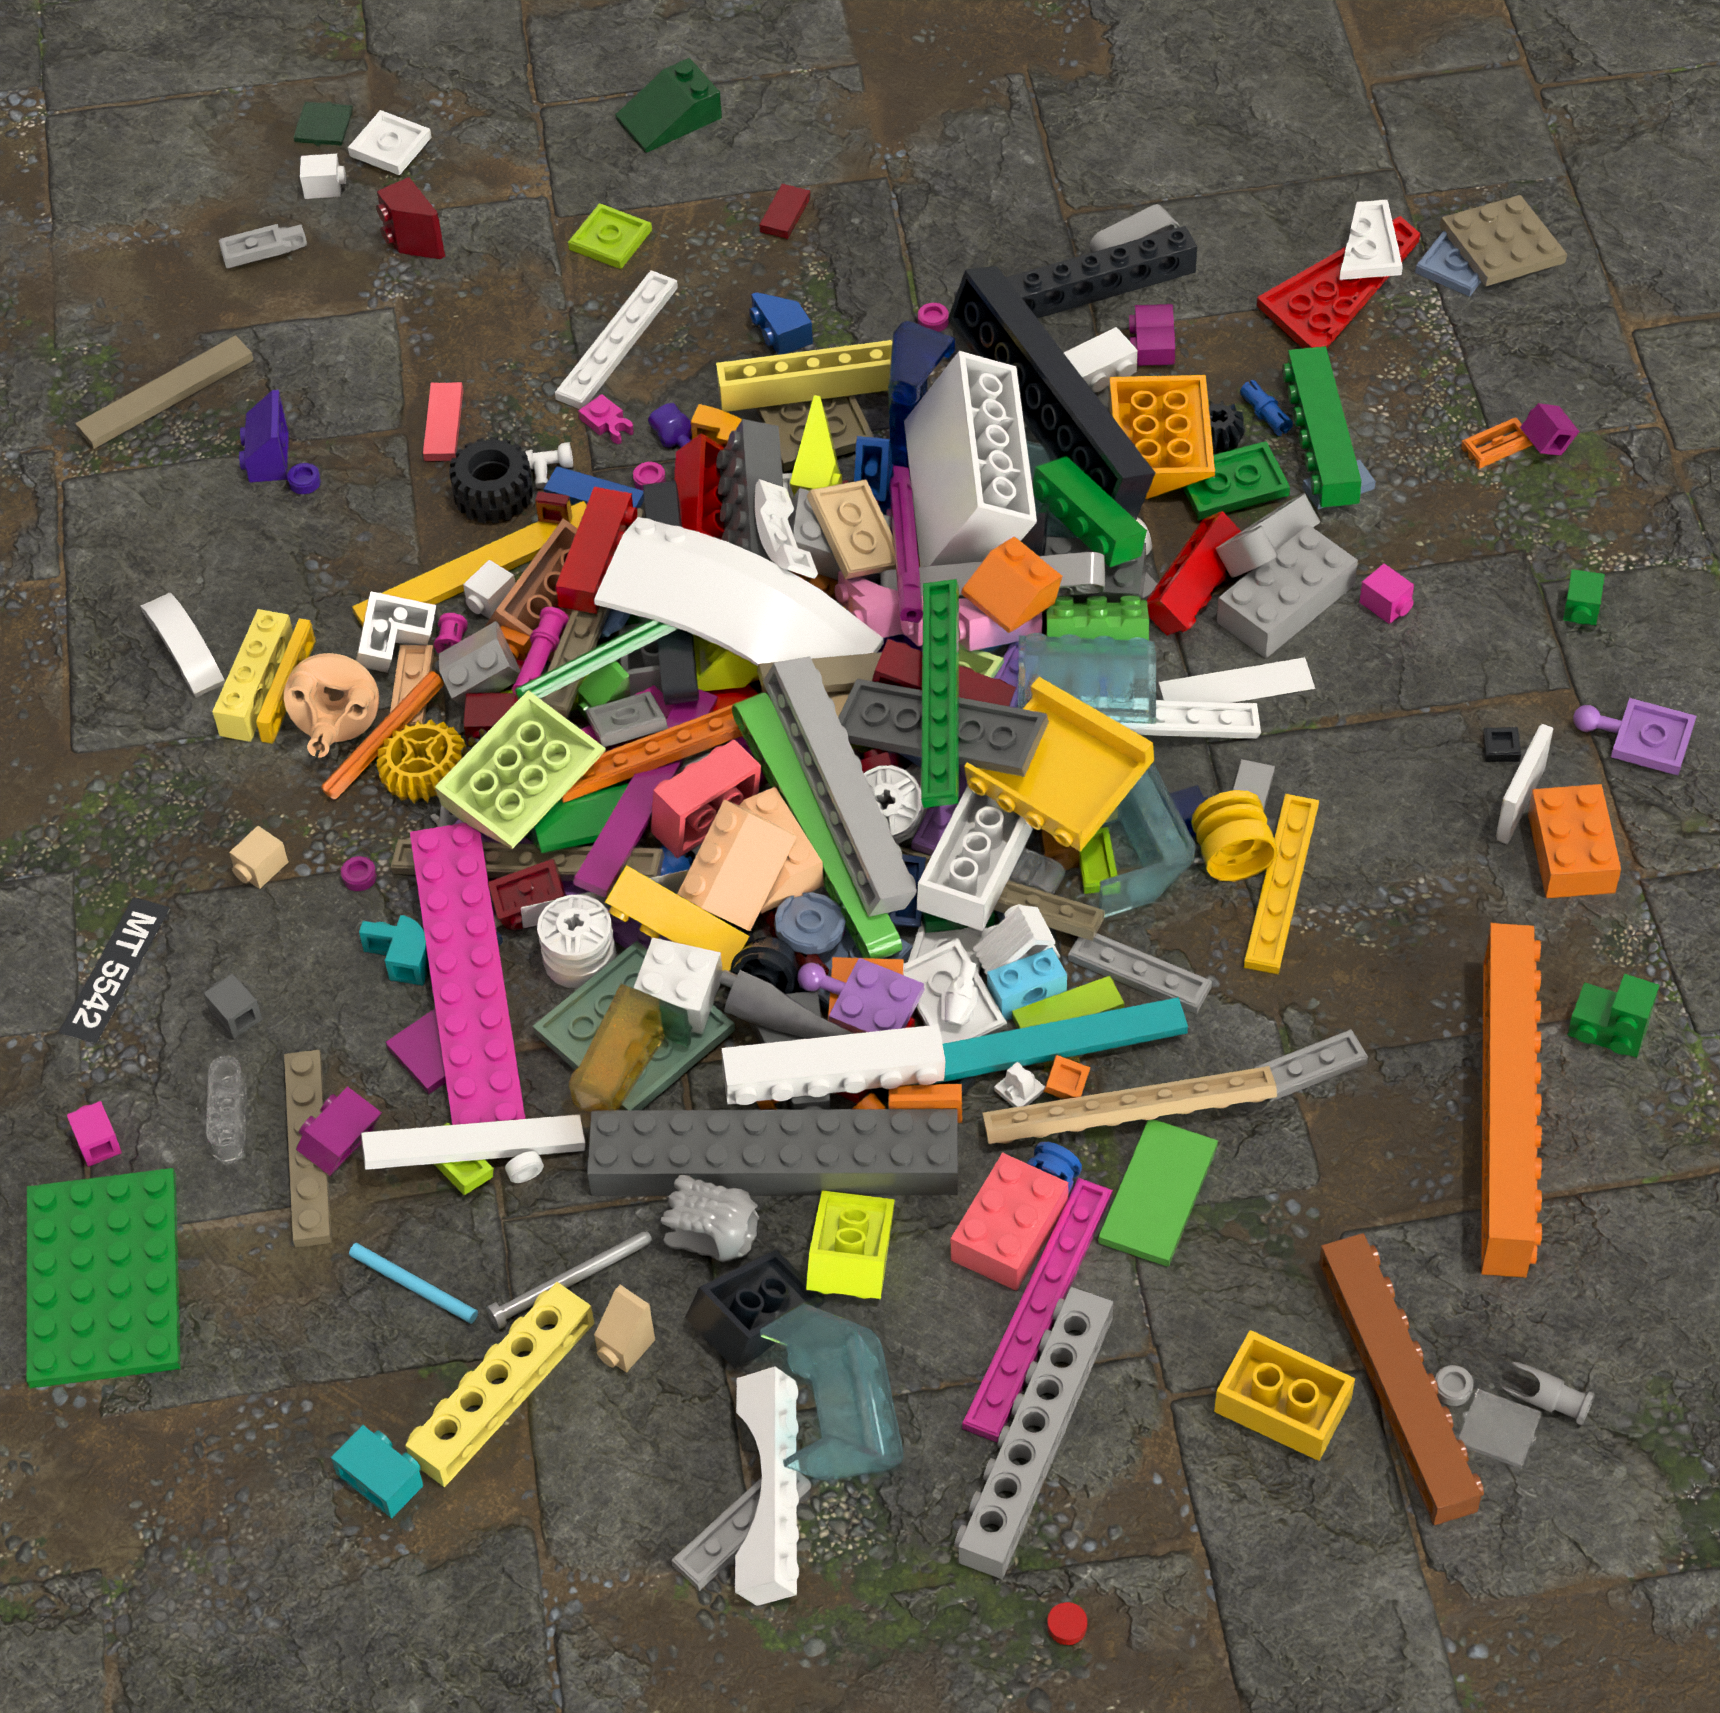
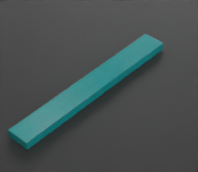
(1063, 1038)

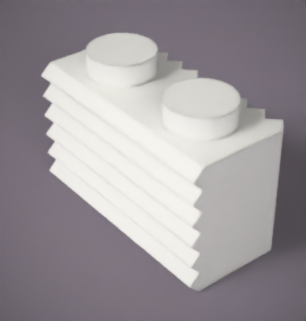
(1014, 938)

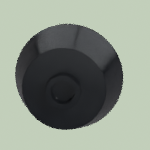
(769, 961)

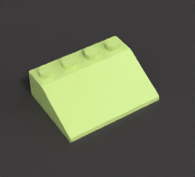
(518, 771)

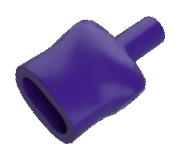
(671, 425)

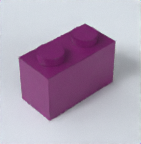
(337, 1130)

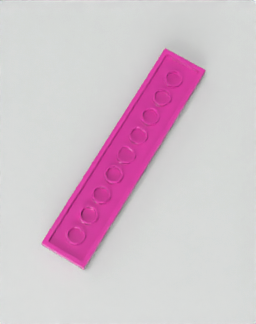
(466, 975)

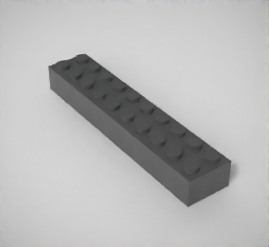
(775, 1151)

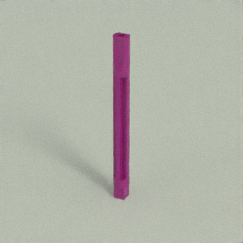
(905, 546)

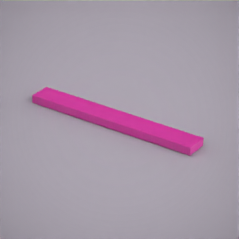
(1035, 1310)

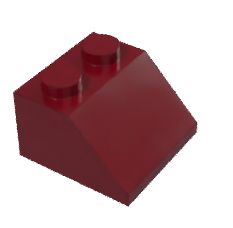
(409, 220)

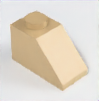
(624, 1330)

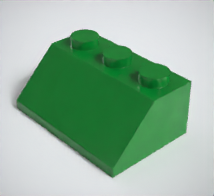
(576, 820)

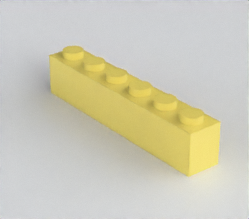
(804, 374)

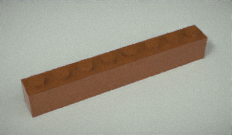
(1400, 1379)

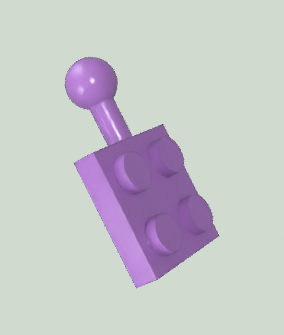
(1646, 735)
(869, 999)

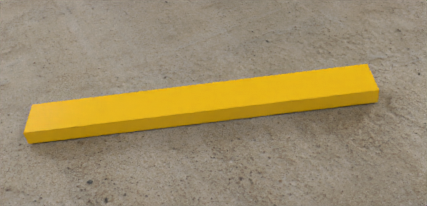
(449, 578)

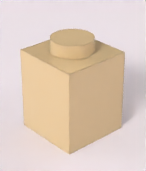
(258, 857)

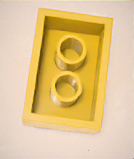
(1284, 1395)

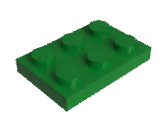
(1240, 481)

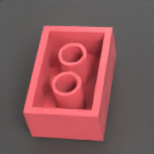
(690, 801)
(1009, 1221)

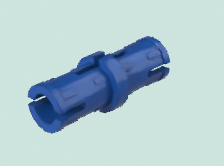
(1266, 407)

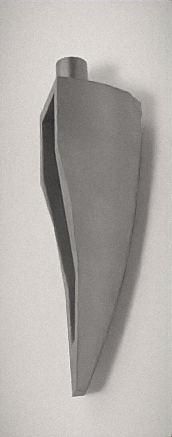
(771, 1008)

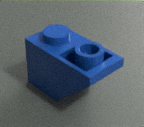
(782, 322)

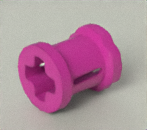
(449, 633)

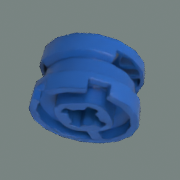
(1056, 1161)

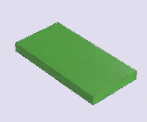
(1158, 1192)

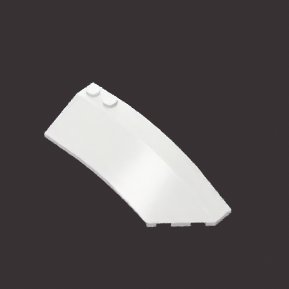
(727, 597)

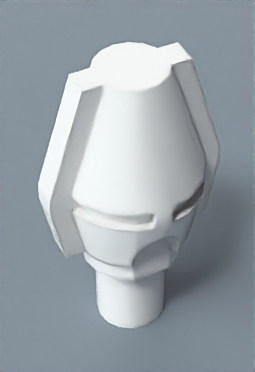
(959, 996)

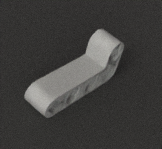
(1261, 540)

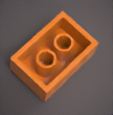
(1574, 841)

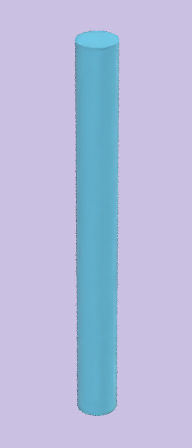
(413, 1283)

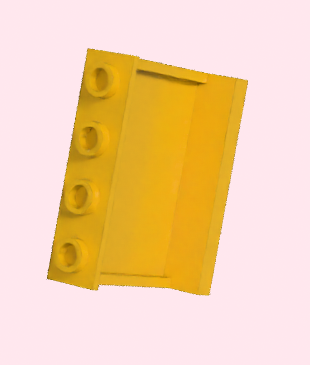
(1076, 773)

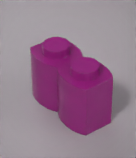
(1153, 334)

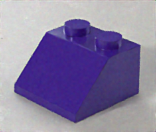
(265, 440)

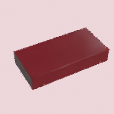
(784, 211)

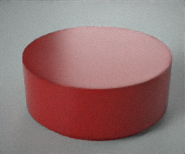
(1067, 1623)

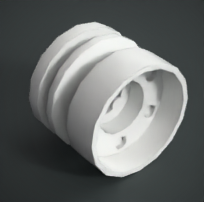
(907, 811)
(575, 939)

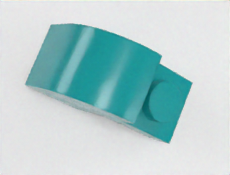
(402, 945)

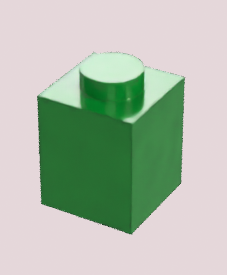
(1583, 597)

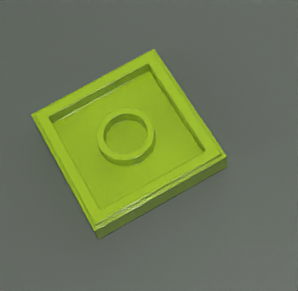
(610, 236)

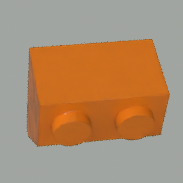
(1012, 585)

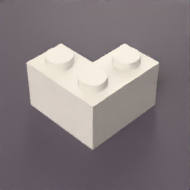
(390, 622)

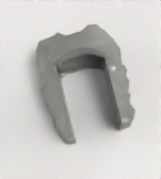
(710, 1220)

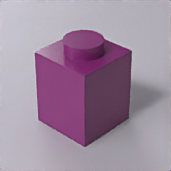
(1549, 429)

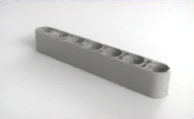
(1080, 571)

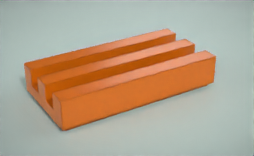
(1499, 447)

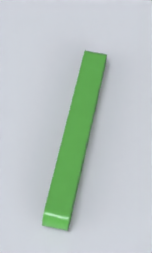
(771, 748)

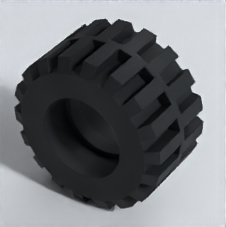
(494, 498)

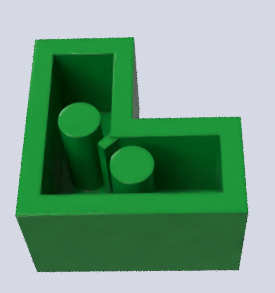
(1614, 1018)

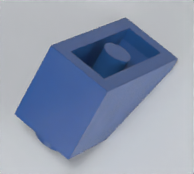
(874, 464)

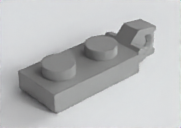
(261, 244)

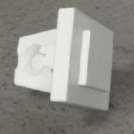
(1019, 1086)

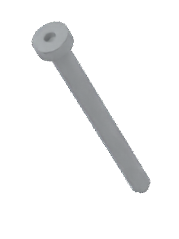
(500, 1314)

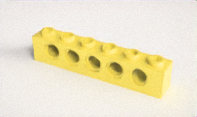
(472, 1430)

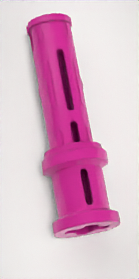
(543, 641)

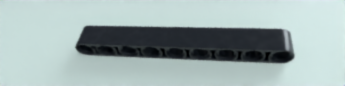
(676, 648)

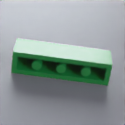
(1088, 511)

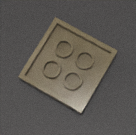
(1503, 240)
(844, 420)

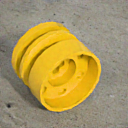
(1234, 835)

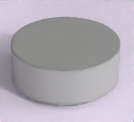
(1454, 1385)

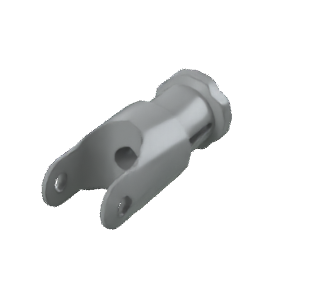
(1555, 1395)

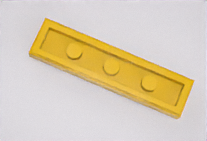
(274, 707)

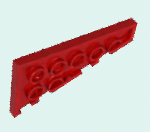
(1318, 304)

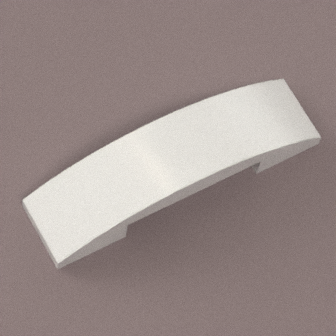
(771, 513)
(184, 644)

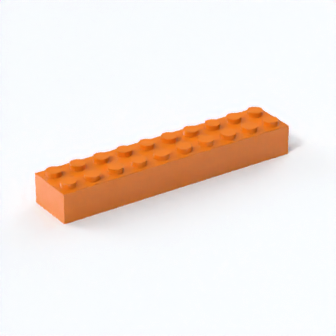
(1510, 1102)

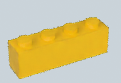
(672, 916)

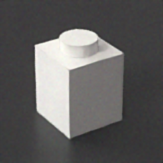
(321, 176)
(488, 588)

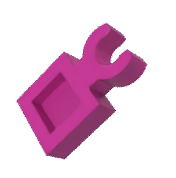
(605, 416)

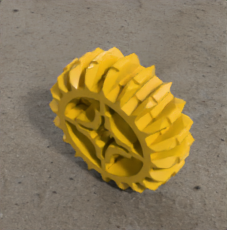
(418, 759)

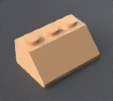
(737, 865)
(803, 867)

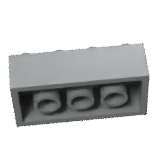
(1287, 591)

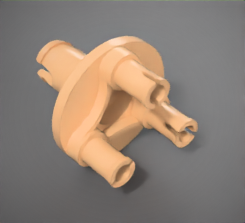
(331, 699)

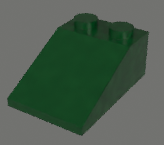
(671, 106)

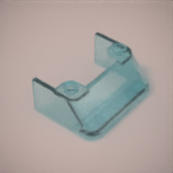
(1158, 840)
(849, 1394)

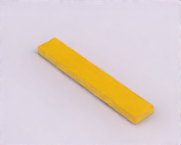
(1281, 885)

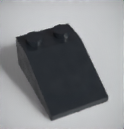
(746, 1300)

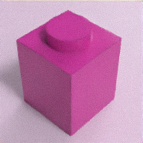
(1387, 594)
(94, 1133)

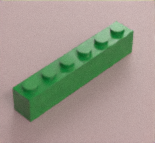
(1322, 426)

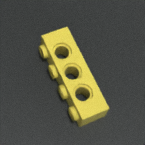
(252, 675)

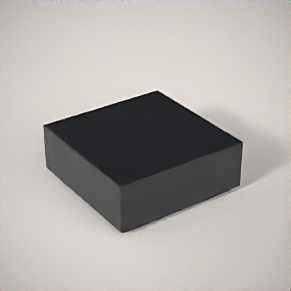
(1501, 744)

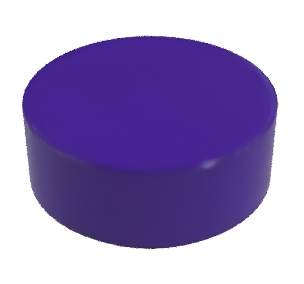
(304, 478)

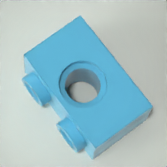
(1026, 981)

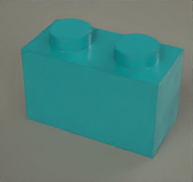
(378, 1470)

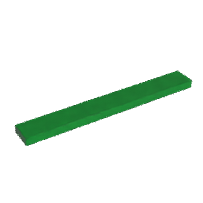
(940, 694)

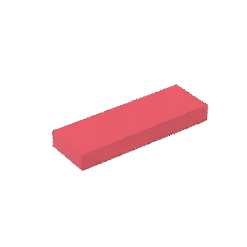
(443, 421)

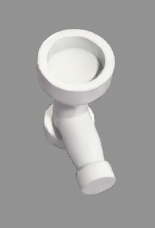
(539, 462)

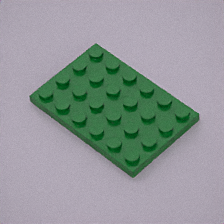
(102, 1278)

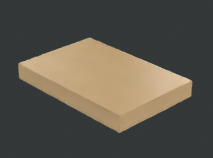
(854, 528)

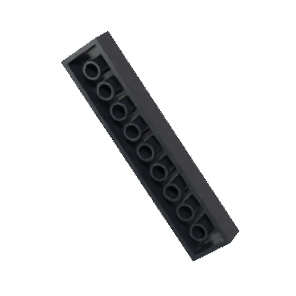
(1053, 394)

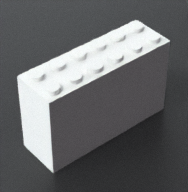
(969, 462)

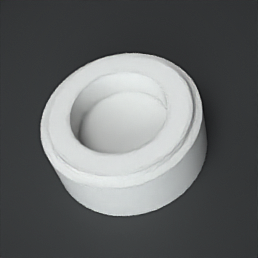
(524, 1167)

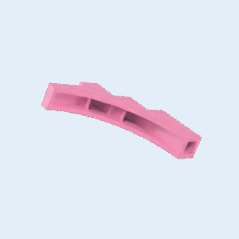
(880, 611)

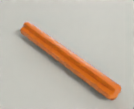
(368, 749)

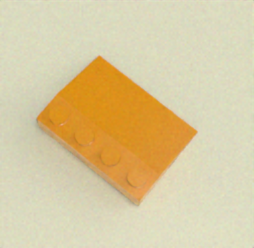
(1167, 425)

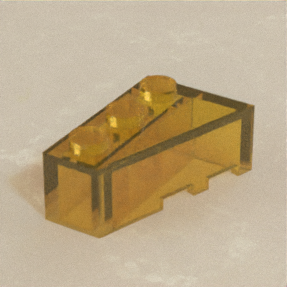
(618, 1051)

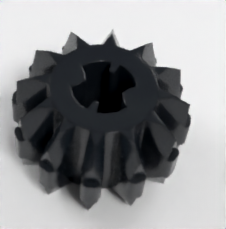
(1226, 426)

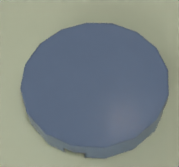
(810, 923)

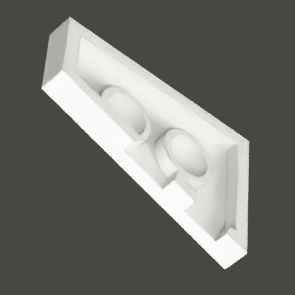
(1371, 243)

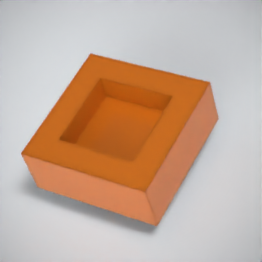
(518, 642)
(1066, 1078)

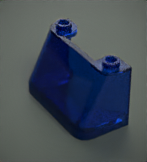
(913, 358)

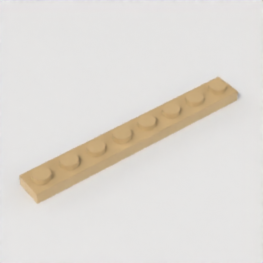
(1129, 1105)

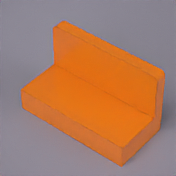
(927, 1097)

